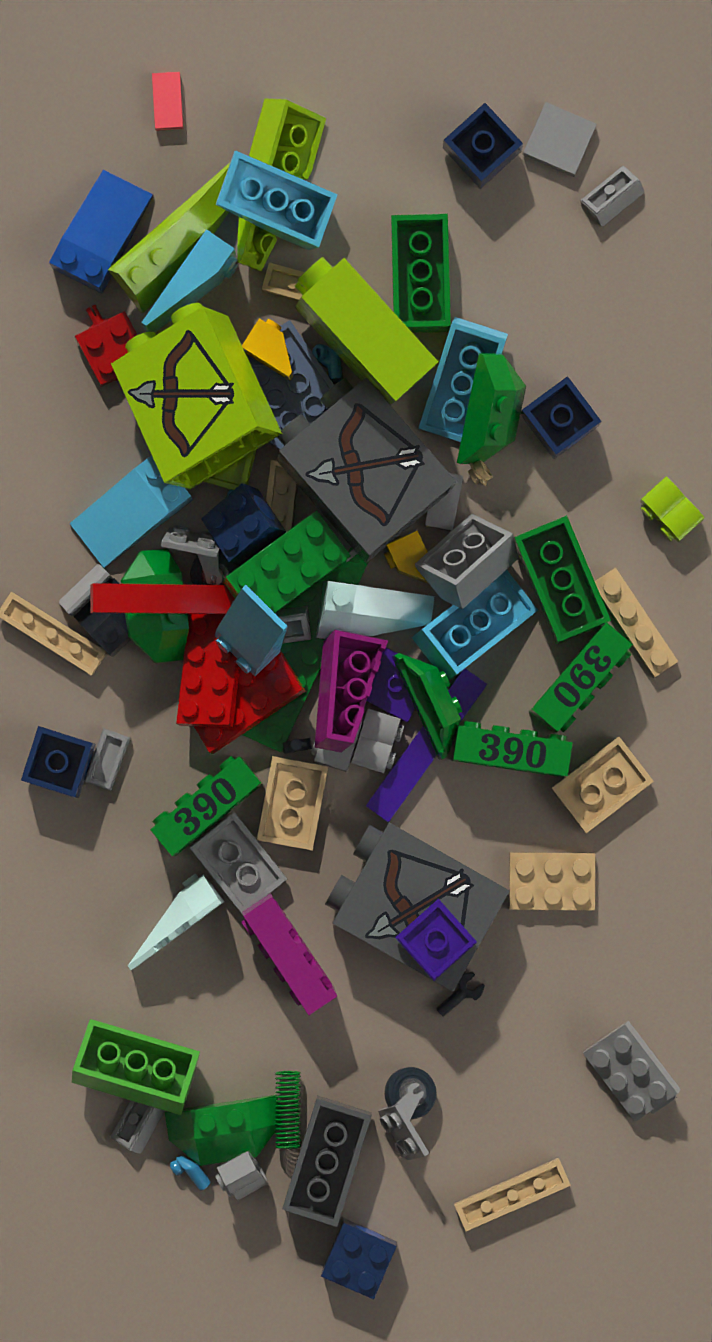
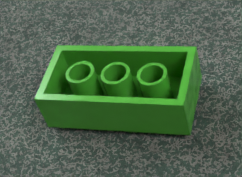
(135, 1067)

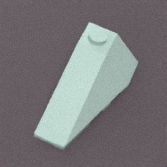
(188, 908)

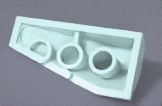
(370, 610)

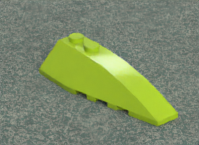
(289, 141)
(158, 256)

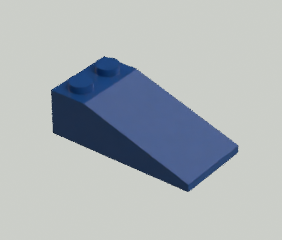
(100, 231)

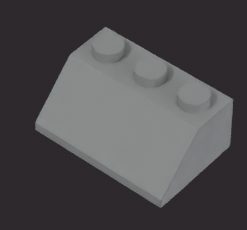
(468, 560)

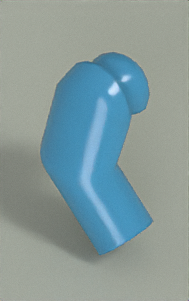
(329, 359)
(193, 1171)

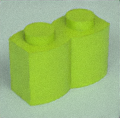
(671, 509)

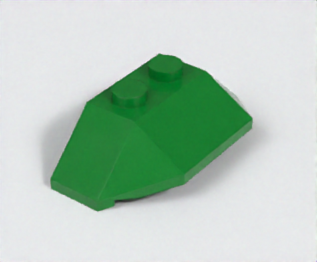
(492, 409)
(157, 635)
(431, 700)
(224, 1129)

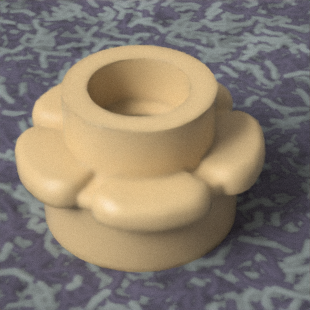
(480, 473)

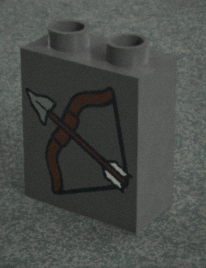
(363, 467)
(400, 884)

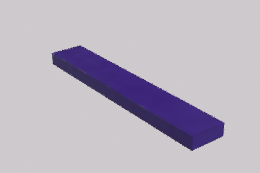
(420, 753)

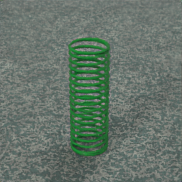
(287, 1144)

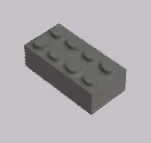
(327, 1161)

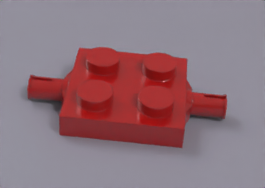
(105, 343)

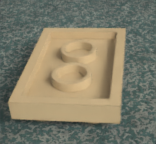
(602, 784)
(292, 803)
(551, 881)

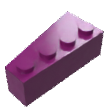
(345, 684)
(289, 953)

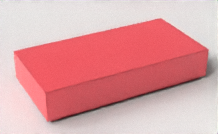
(167, 101)

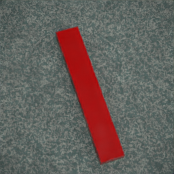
(160, 598)

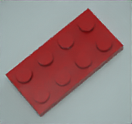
(207, 678)
(255, 701)

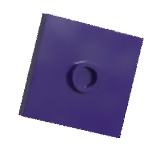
(389, 690)
(436, 939)

